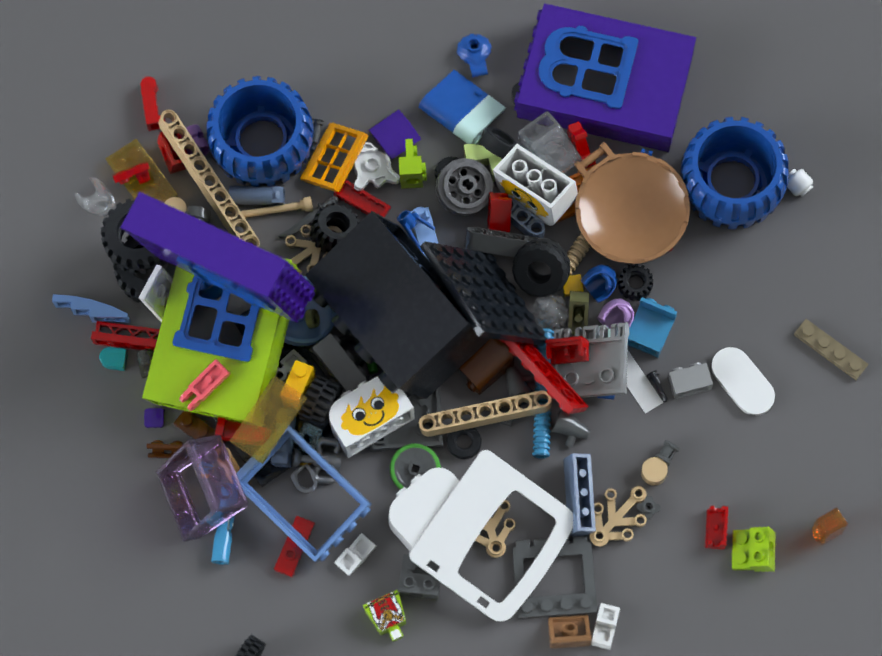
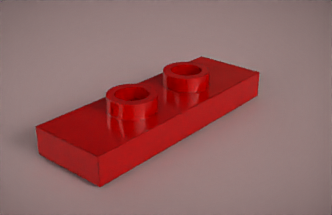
(362, 200)
(291, 552)

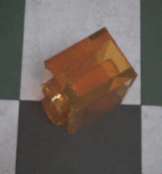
(829, 526)

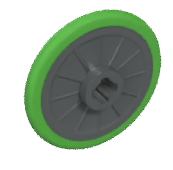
(411, 455)

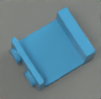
(651, 326)

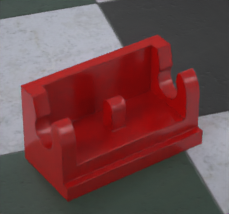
(499, 212)
(567, 350)
(716, 527)

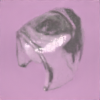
(99, 202)

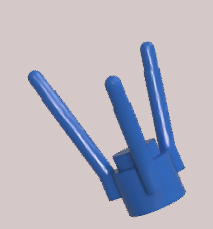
(408, 222)

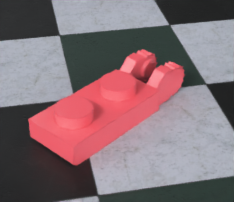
(205, 384)

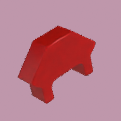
(578, 138)

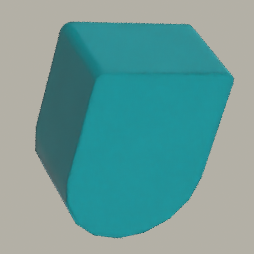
(114, 358)

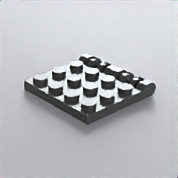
(411, 432)

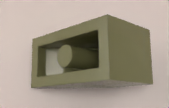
(578, 310)

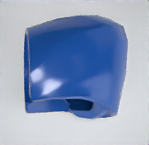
(600, 281)

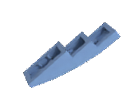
(96, 310)

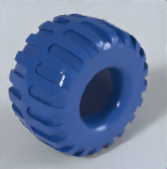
(256, 102)
(744, 144)

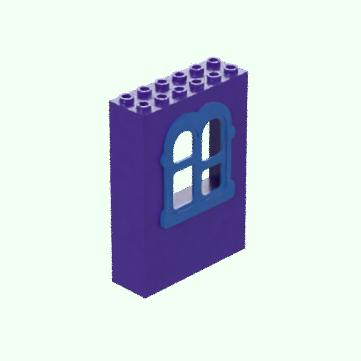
(646, 87)
(219, 257)

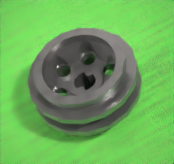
(444, 187)

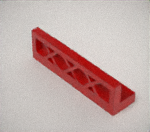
(123, 341)

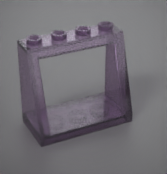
(216, 479)

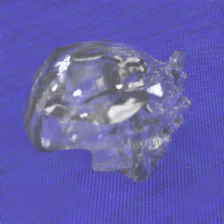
(550, 312)

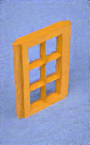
(348, 163)

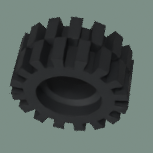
(631, 292)
(251, 647)

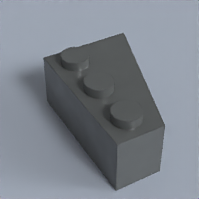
(338, 362)

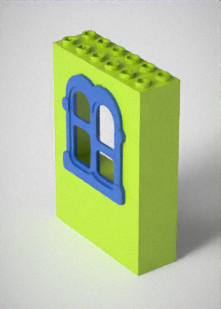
(183, 358)

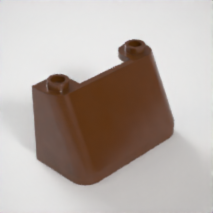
(487, 365)

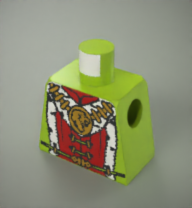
(387, 614)

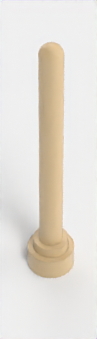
(304, 205)

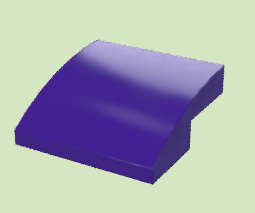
(392, 134)

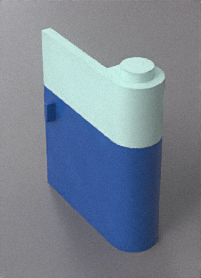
(461, 107)

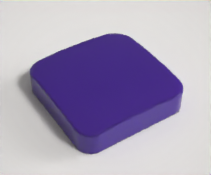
(154, 418)

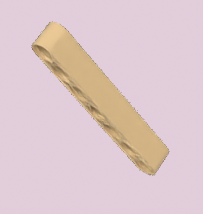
(475, 410)

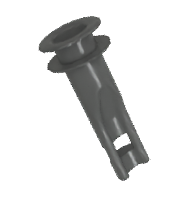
(316, 131)

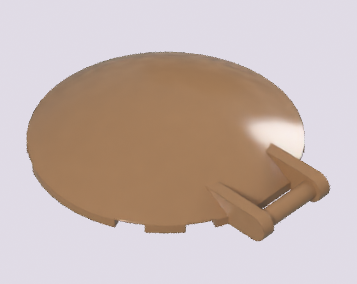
(631, 206)

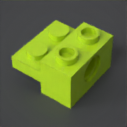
(411, 167)
(754, 549)

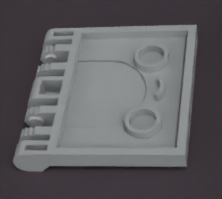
(607, 365)

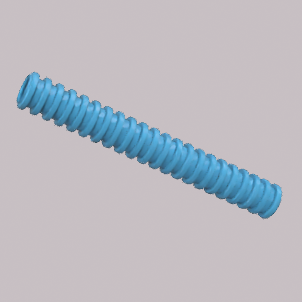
(542, 420)

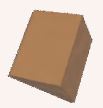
(569, 631)

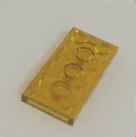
(135, 154)
(268, 419)

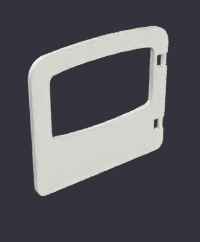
(464, 516)

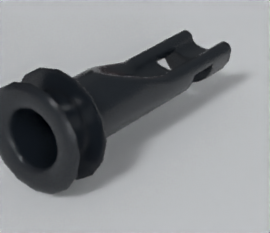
(655, 380)

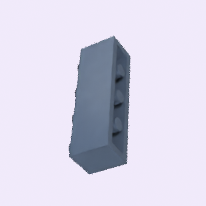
(580, 493)

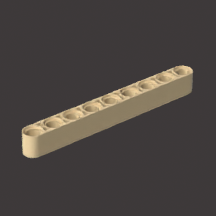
(207, 173)

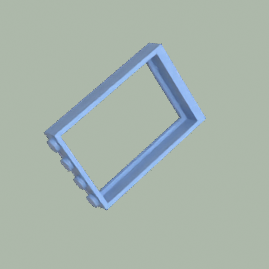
(252, 466)

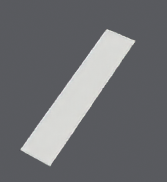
(640, 386)

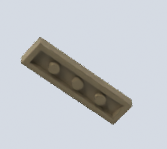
(831, 349)

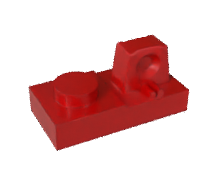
(140, 171)

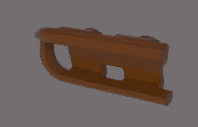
(158, 448)

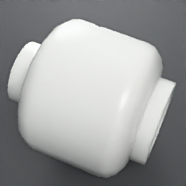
(799, 182)

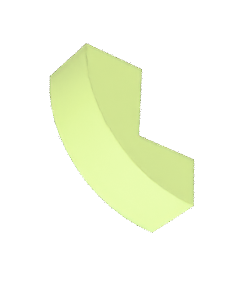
(482, 155)

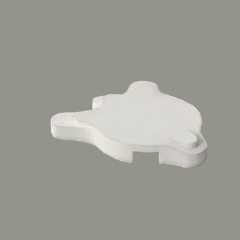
(373, 167)

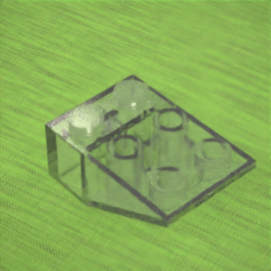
(549, 142)

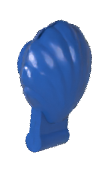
(474, 51)

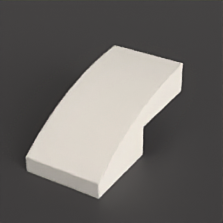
(355, 554)
(605, 626)

